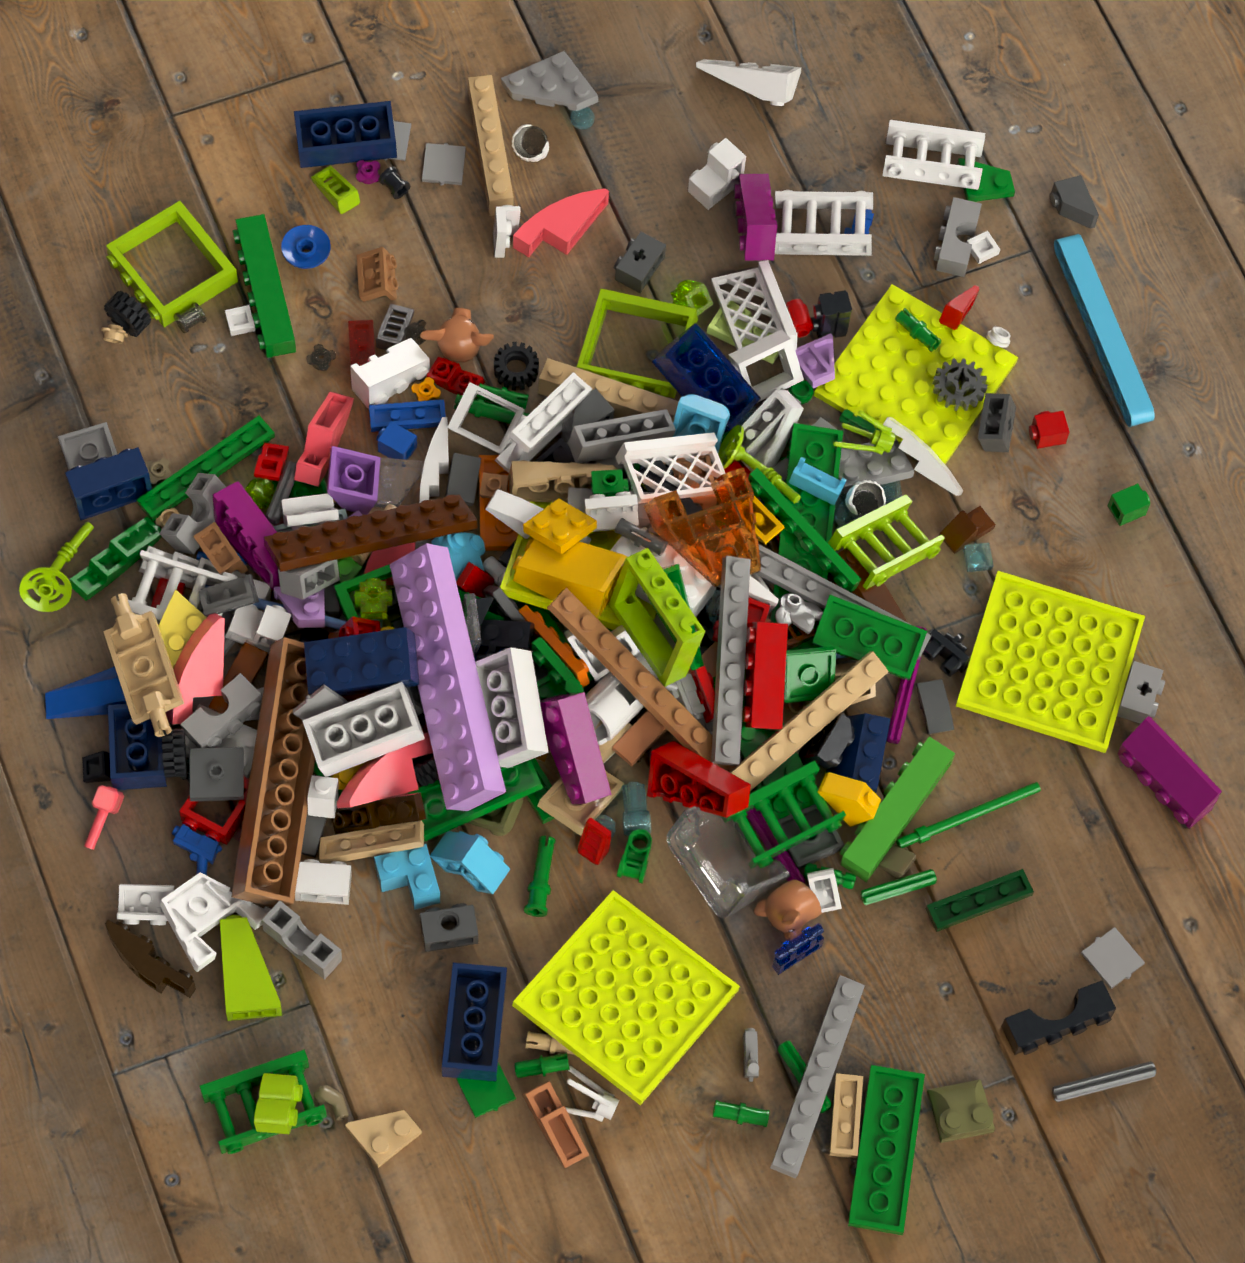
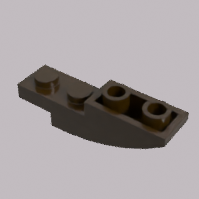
(383, 812)
(139, 956)

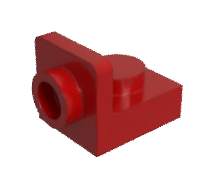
(359, 626)

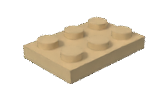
(574, 816)

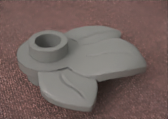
(797, 611)

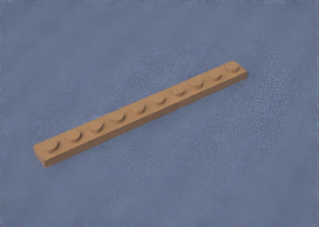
(633, 675)

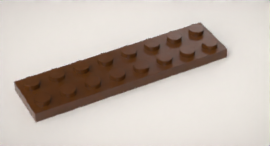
(370, 532)

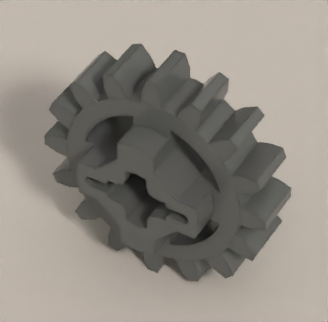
(947, 385)

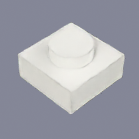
(983, 247)
(240, 320)

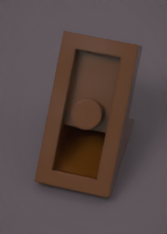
(967, 528)

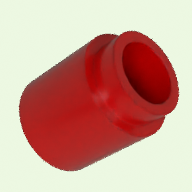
(800, 317)

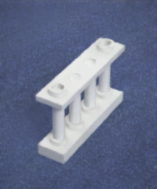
(938, 139)
(823, 244)
(544, 422)
(154, 558)

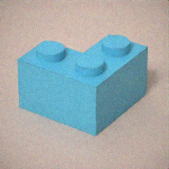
(472, 859)
(409, 869)

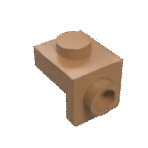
(491, 483)

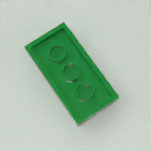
(859, 630)

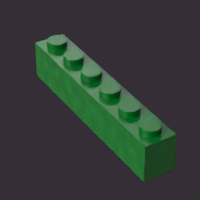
(265, 286)

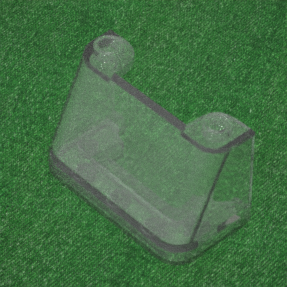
(718, 861)

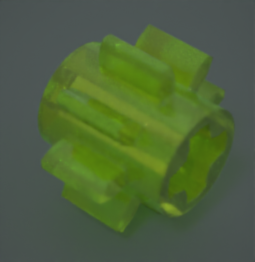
(260, 492)

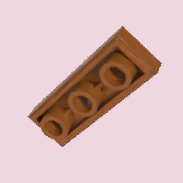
(248, 663)

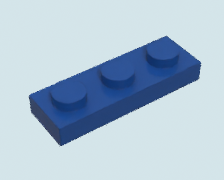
(407, 414)

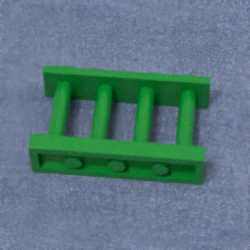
(783, 789)
(243, 1083)

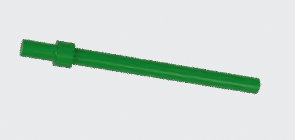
(924, 833)

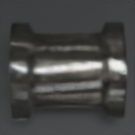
(190, 317)

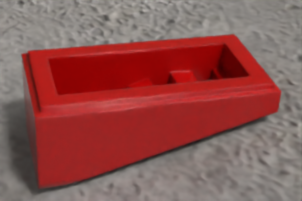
(958, 308)
(594, 841)

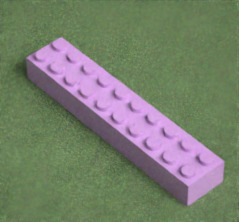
(448, 678)

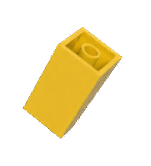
(583, 569)

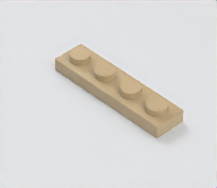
(371, 842)

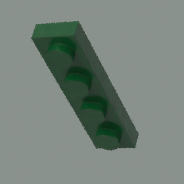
(979, 900)

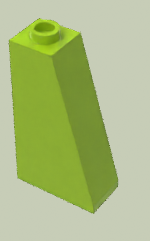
(245, 974)

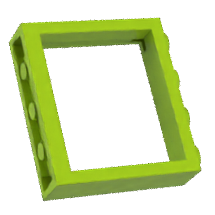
(200, 294)
(639, 307)
(666, 662)

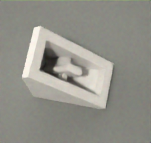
(825, 888)

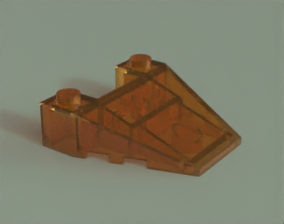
(712, 532)

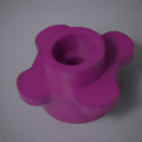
(367, 177)

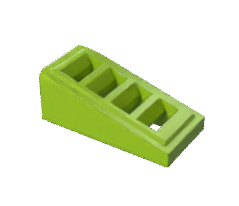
(344, 200)

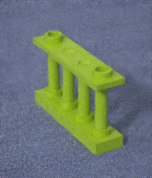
(880, 520)

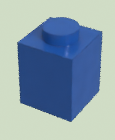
(396, 442)

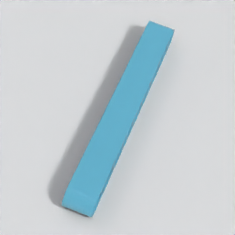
(1104, 330)

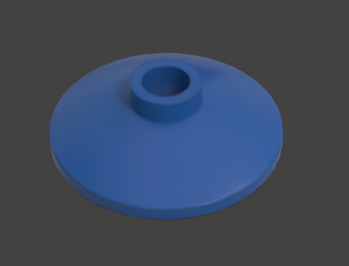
(304, 238)

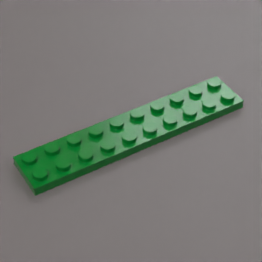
(817, 448)

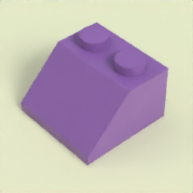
(353, 479)

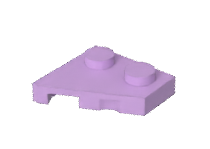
(817, 361)
(306, 612)

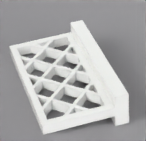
(772, 298)
(666, 450)

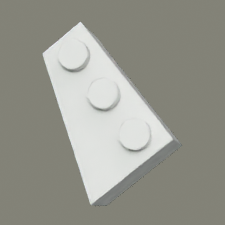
(389, 373)
(771, 427)

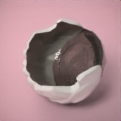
(530, 143)
(865, 497)

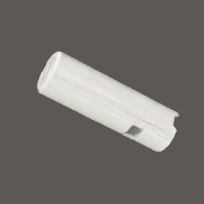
(613, 704)

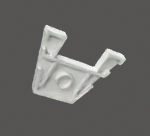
(200, 907)

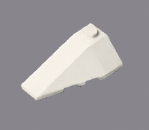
(768, 83)

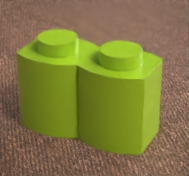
(277, 1103)

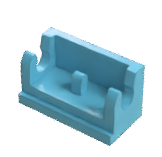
(817, 482)

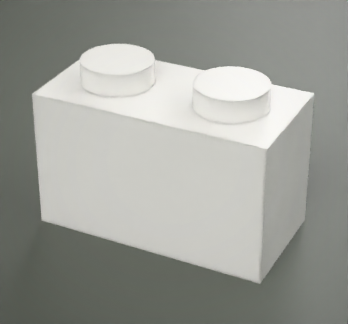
(323, 882)

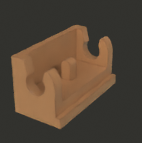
(219, 550)

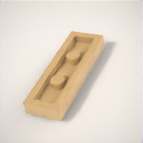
(846, 1115)

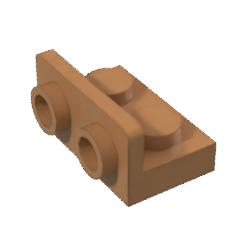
(376, 274)

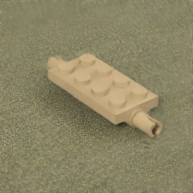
(143, 666)

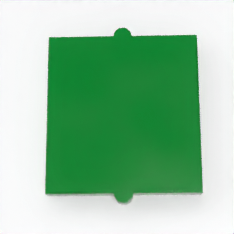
(486, 1095)

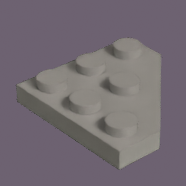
(551, 83)

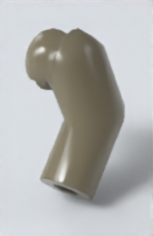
(335, 1098)

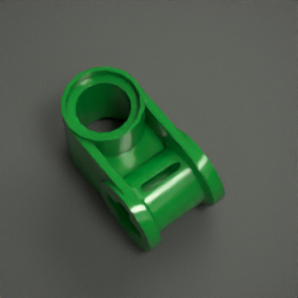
(635, 860)

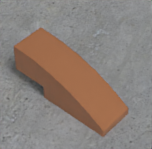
(555, 1124)

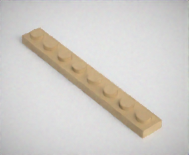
(810, 720)

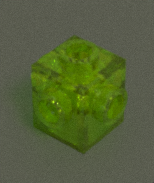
(693, 295)
(373, 599)

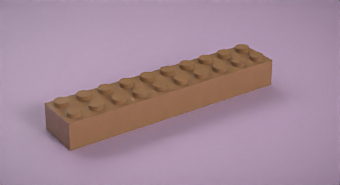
(277, 785)

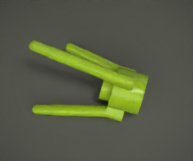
(882, 440)

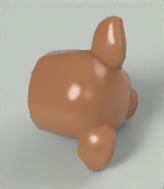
(458, 337)
(789, 908)

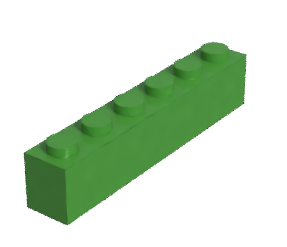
(897, 808)

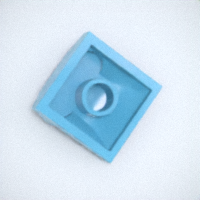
(700, 416)
(462, 549)

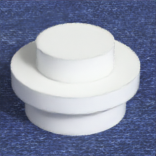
(999, 337)

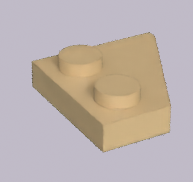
(384, 1134)

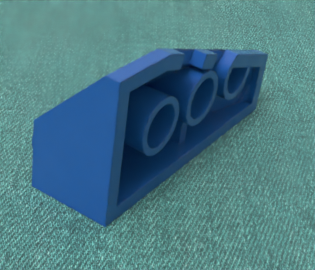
(86, 696)

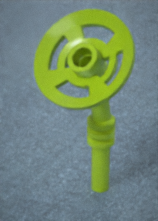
(736, 452)
(48, 582)

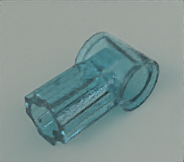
(635, 808)

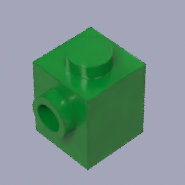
(608, 482)
(1129, 504)

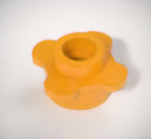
(428, 384)

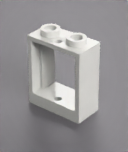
(762, 348)
(464, 406)

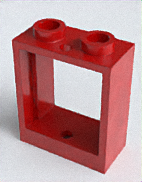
(211, 829)

